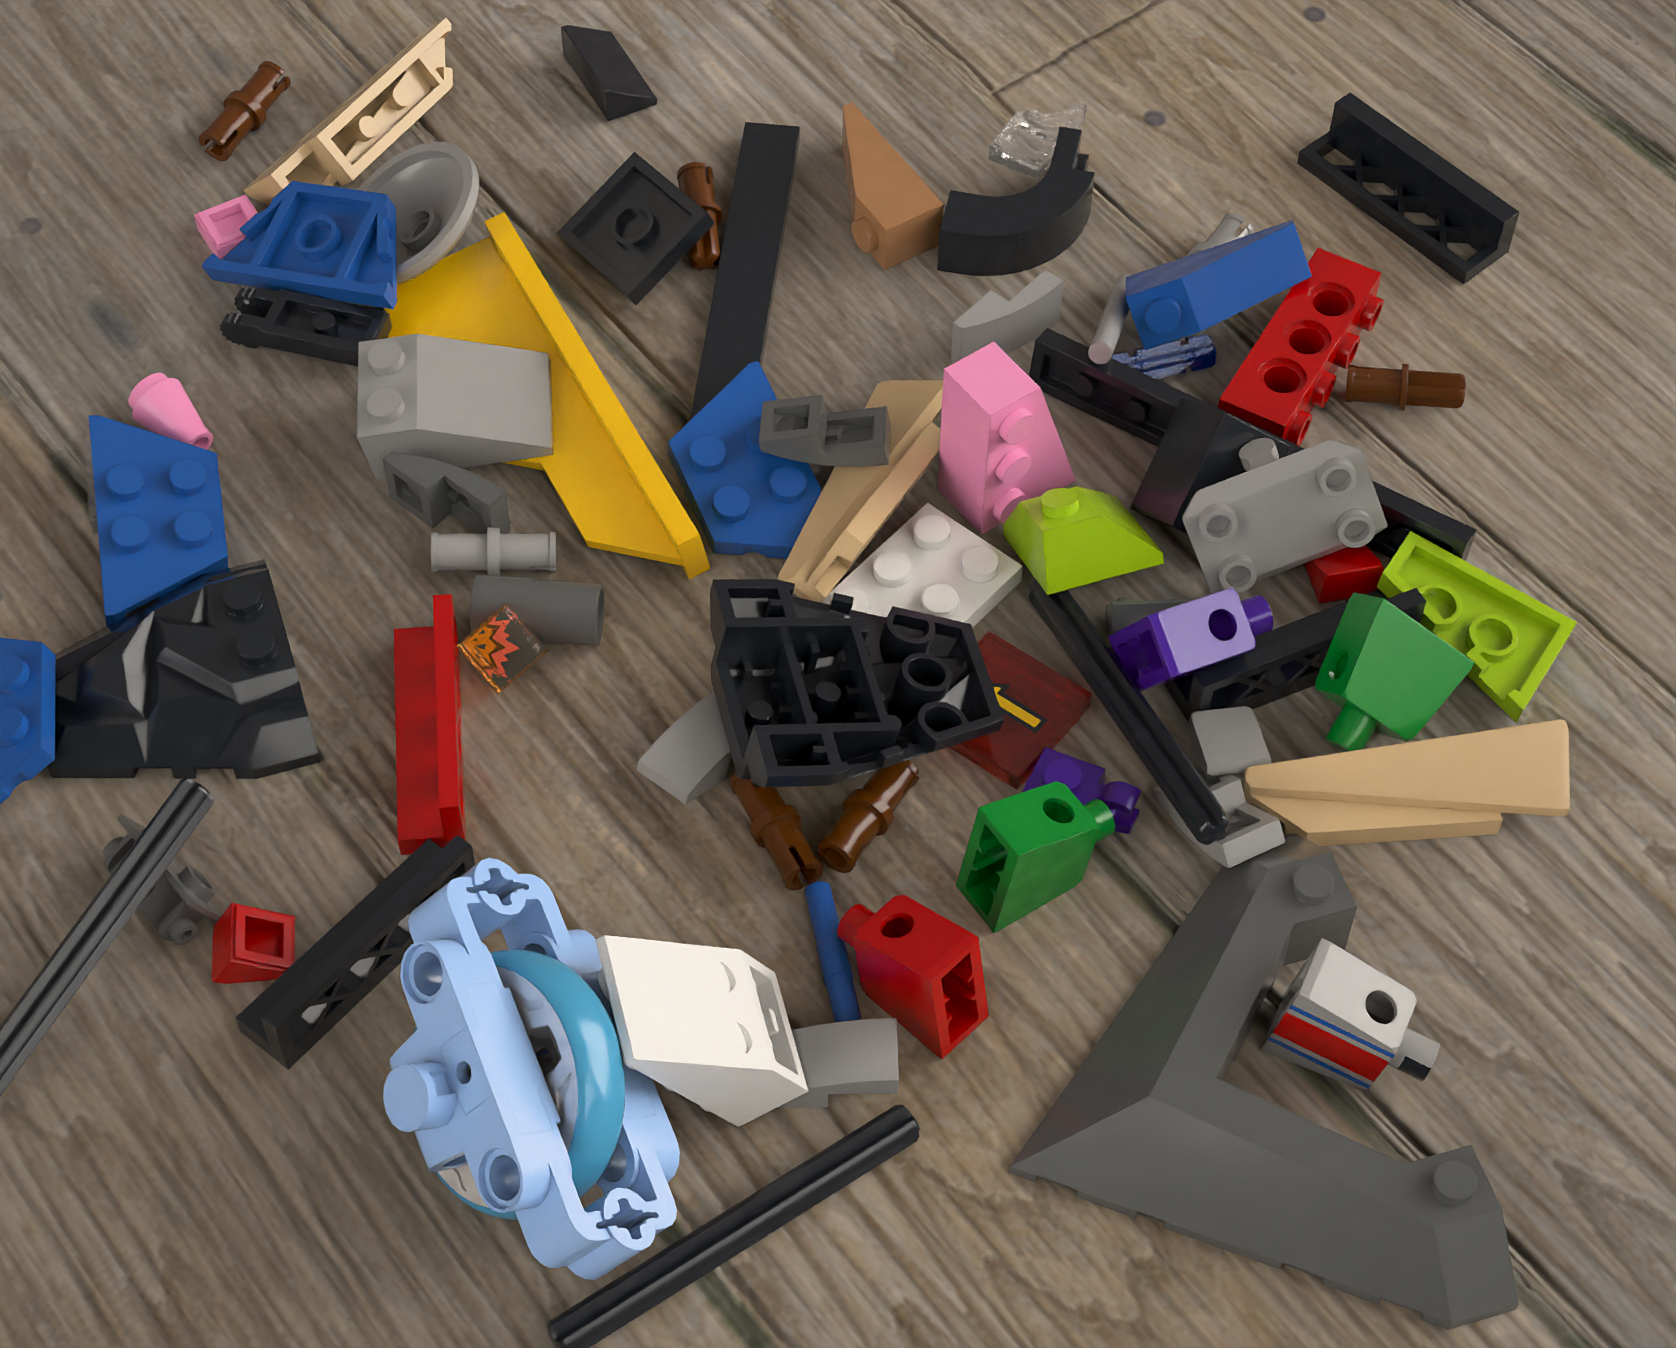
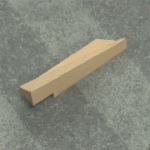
(366, 121)
(864, 497)
(1418, 786)

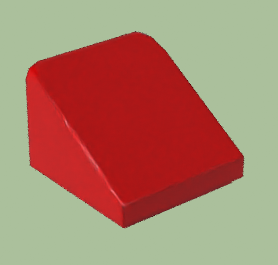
(1344, 572)
(252, 945)

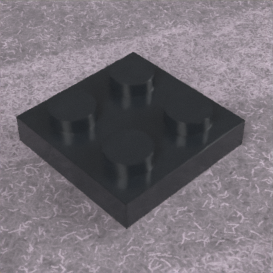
(635, 228)

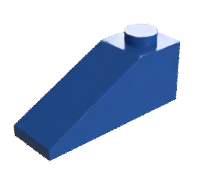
(1214, 284)

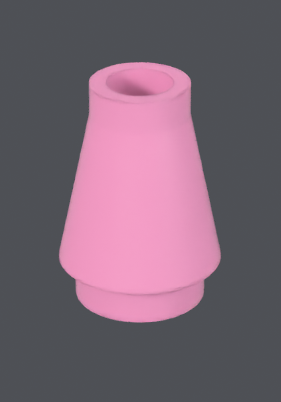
(166, 409)

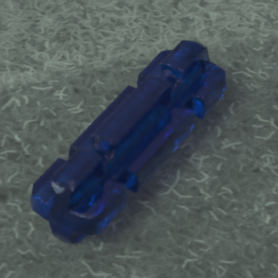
(1172, 357)

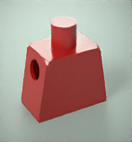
(919, 970)

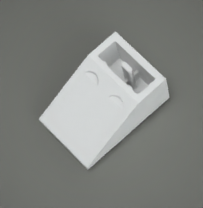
(702, 1024)

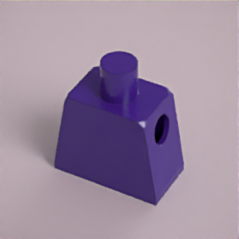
(1190, 637)

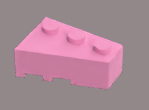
(996, 439)

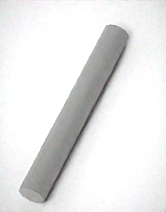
(1110, 324)

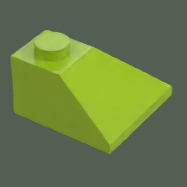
(1078, 538)

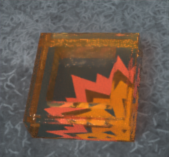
(502, 648)

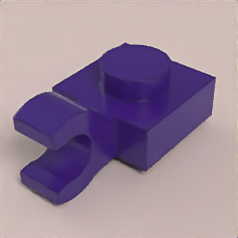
(1087, 784)

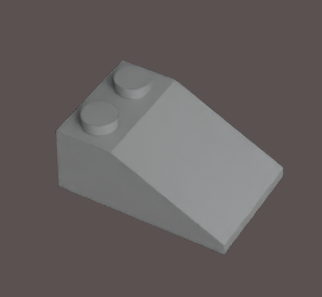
(452, 401)

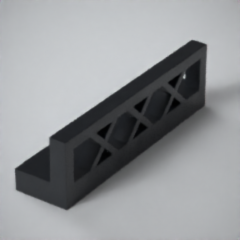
(1420, 184)
(1280, 664)
(350, 956)

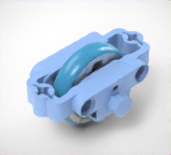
(525, 1078)

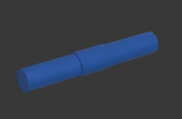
(832, 953)

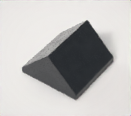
(1194, 454)

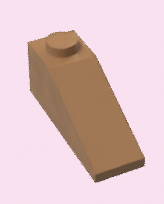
(889, 203)

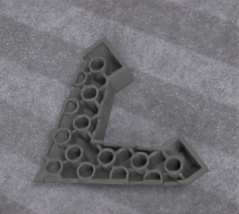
(1169, 1140)

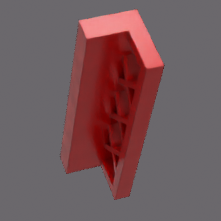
(429, 731)

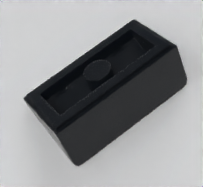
(606, 71)

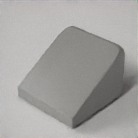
(1227, 740)

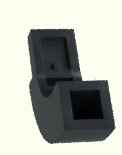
(1023, 229)

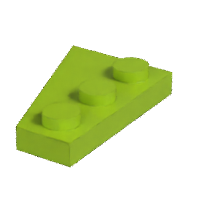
(1482, 618)

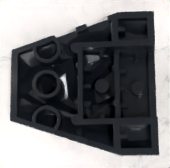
(185, 687)
(838, 690)

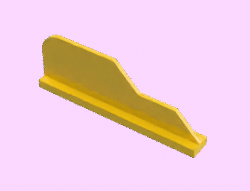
(599, 459)

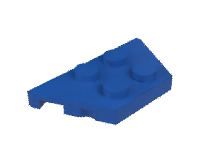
(318, 245)
(736, 490)
(154, 514)
(25, 711)

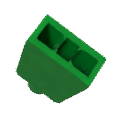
(1385, 673)
(1029, 851)

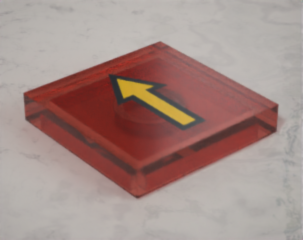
(1036, 709)

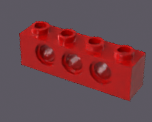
(1304, 346)

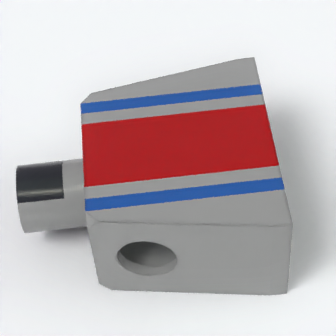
(1348, 1021)

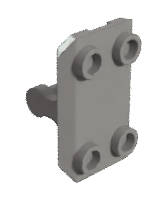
(1282, 512)

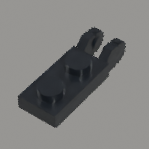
(303, 324)

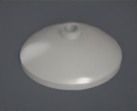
(434, 202)

